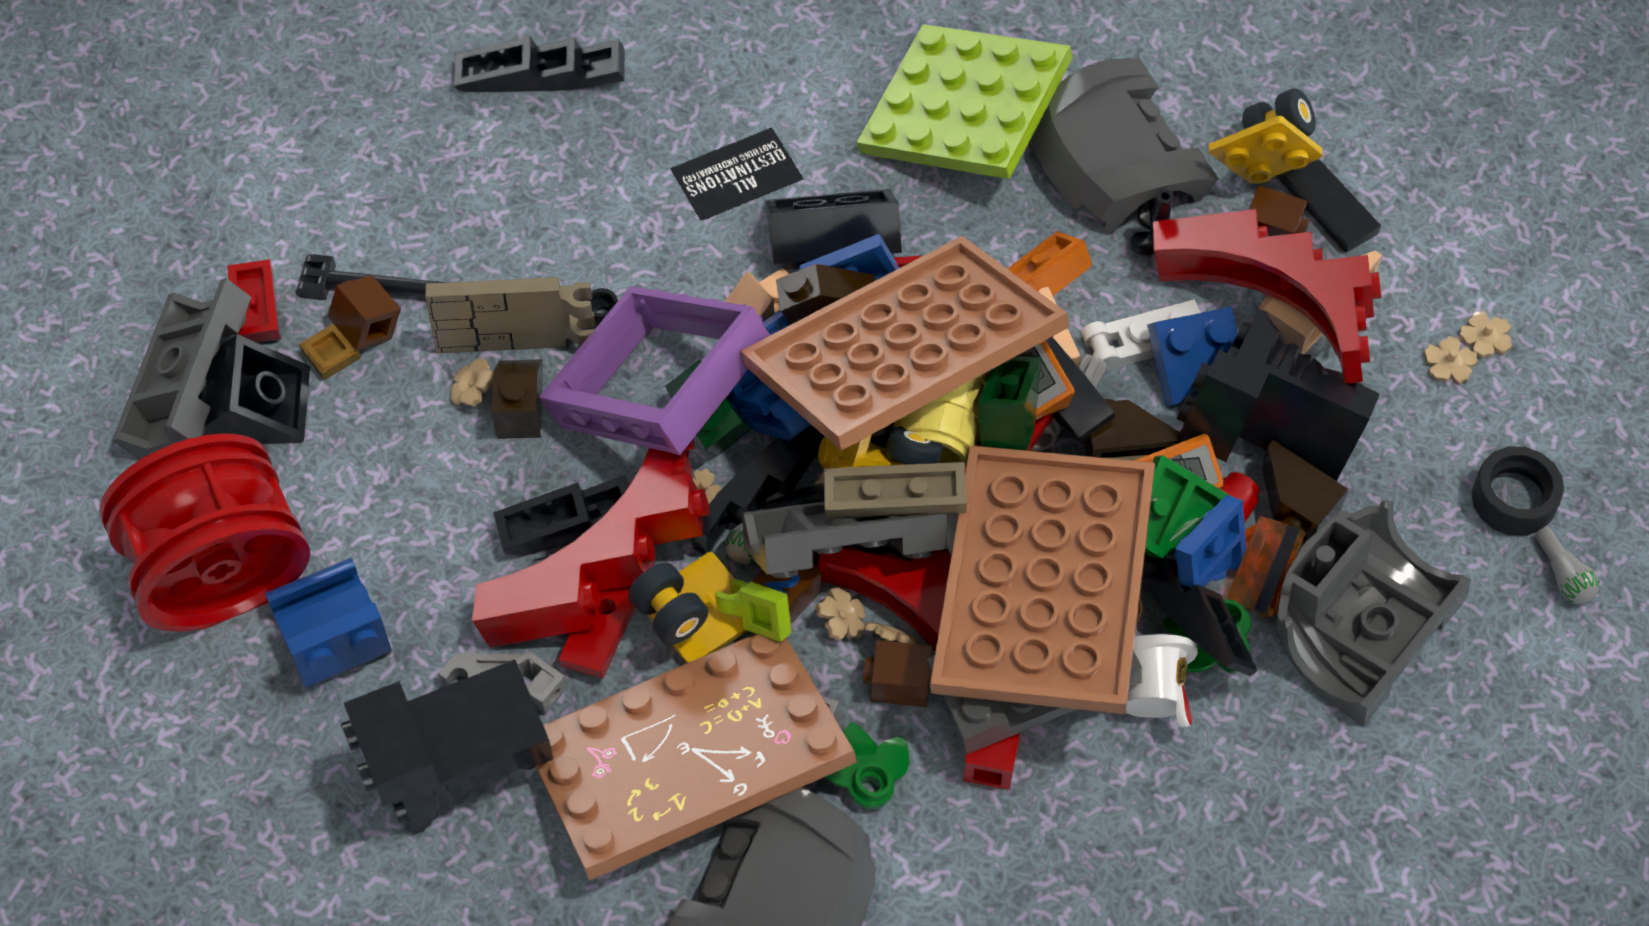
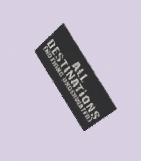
(736, 174)

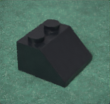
(256, 393)

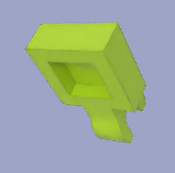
(762, 609)

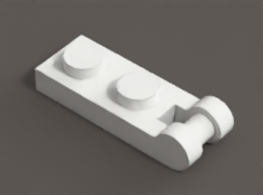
(1130, 334)

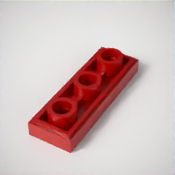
(594, 649)

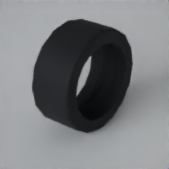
(1526, 463)

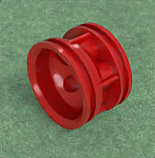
(203, 531)

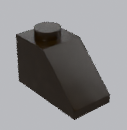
(816, 288)
(515, 398)
(1130, 433)
(1299, 491)

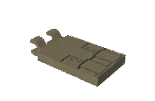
(508, 314)

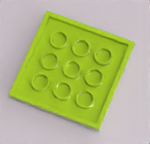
(965, 100)

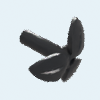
(1156, 209)

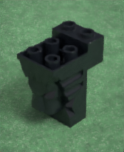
(1279, 395)
(445, 741)

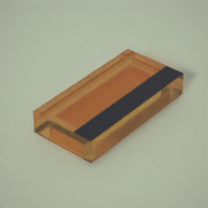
(1265, 565)

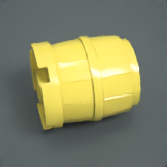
(950, 420)

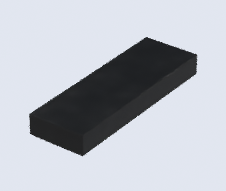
(1331, 204)

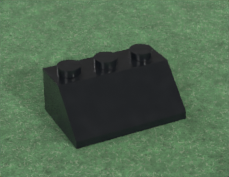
(822, 224)

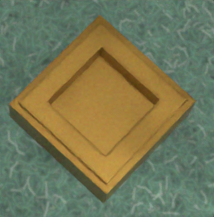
(329, 351)

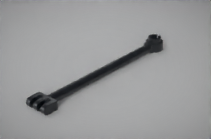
(321, 275)

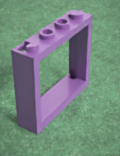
(573, 392)

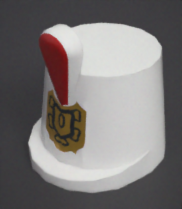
(1163, 677)

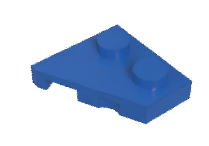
(1186, 343)
(1213, 545)

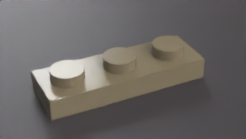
(895, 490)

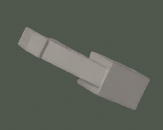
(544, 689)

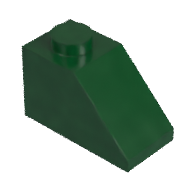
(1010, 404)
(724, 425)

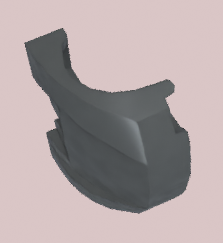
(1110, 144)
(1361, 608)
(786, 867)

